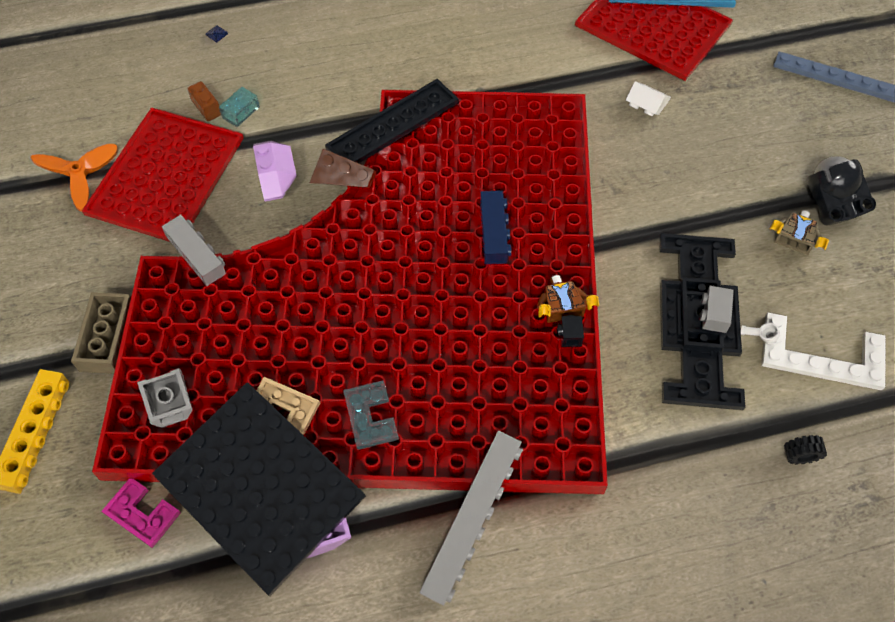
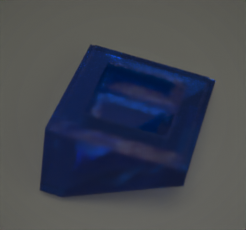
(216, 33)

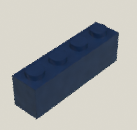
(494, 227)

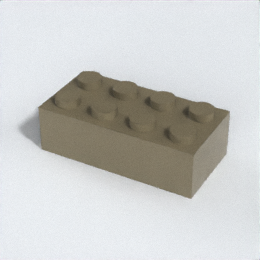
(101, 333)

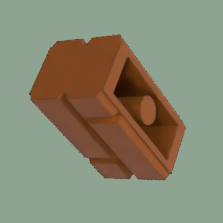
(204, 101)

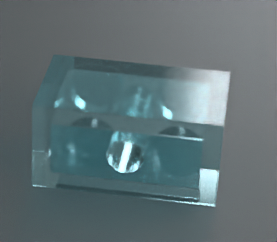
(239, 106)

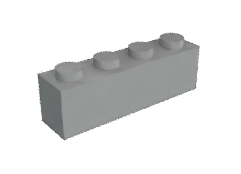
(194, 250)

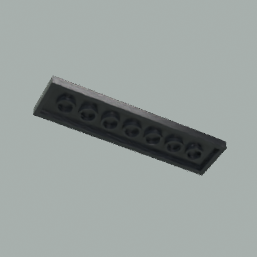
(393, 122)

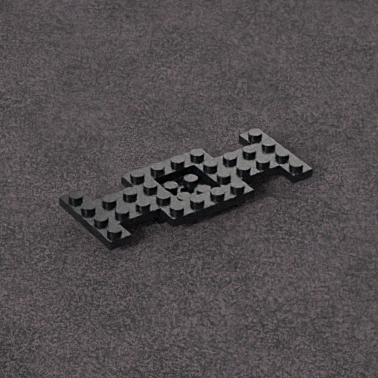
(699, 348)

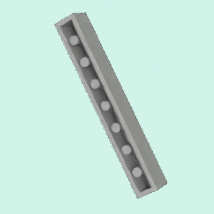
(470, 518)

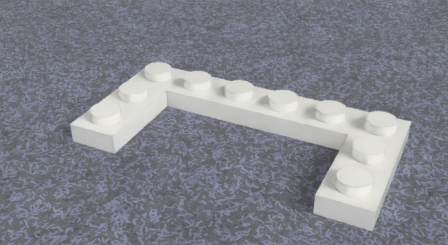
(869, 374)

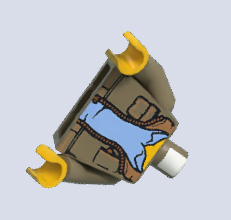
(799, 233)

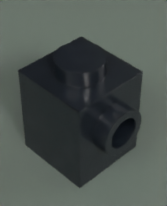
(571, 331)

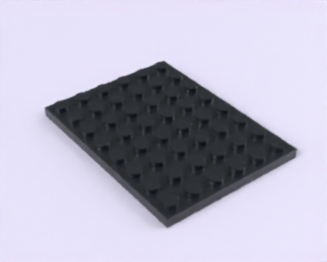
(259, 487)

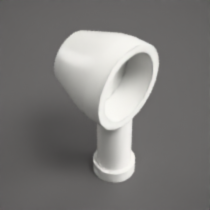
(764, 332)

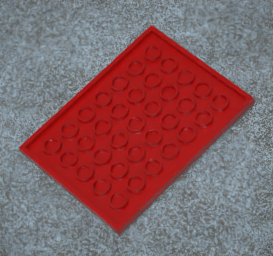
(660, 34)
(163, 173)

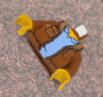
(563, 300)

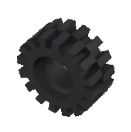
(805, 449)

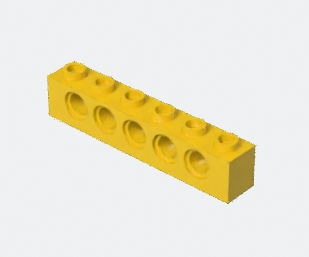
(28, 419)

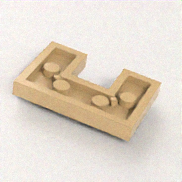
(301, 406)

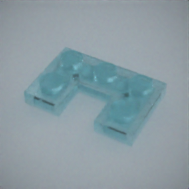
(364, 429)

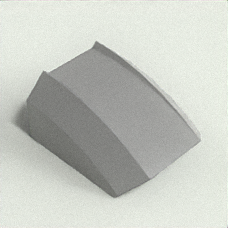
(166, 398)

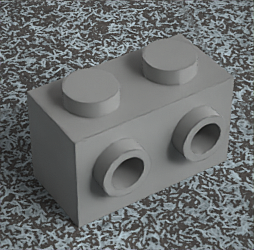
(717, 309)

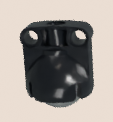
(840, 190)

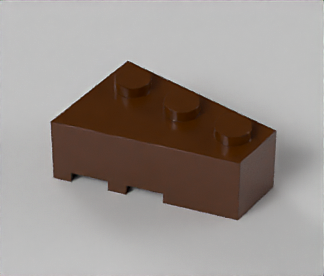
(340, 171)

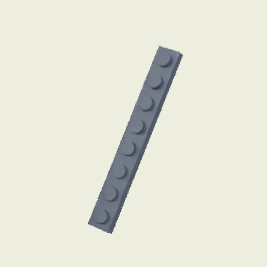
(835, 76)

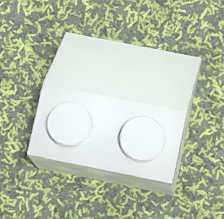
(647, 98)

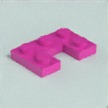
(146, 528)

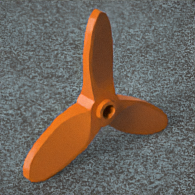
(78, 169)

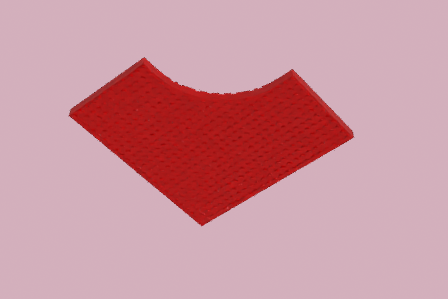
(399, 295)

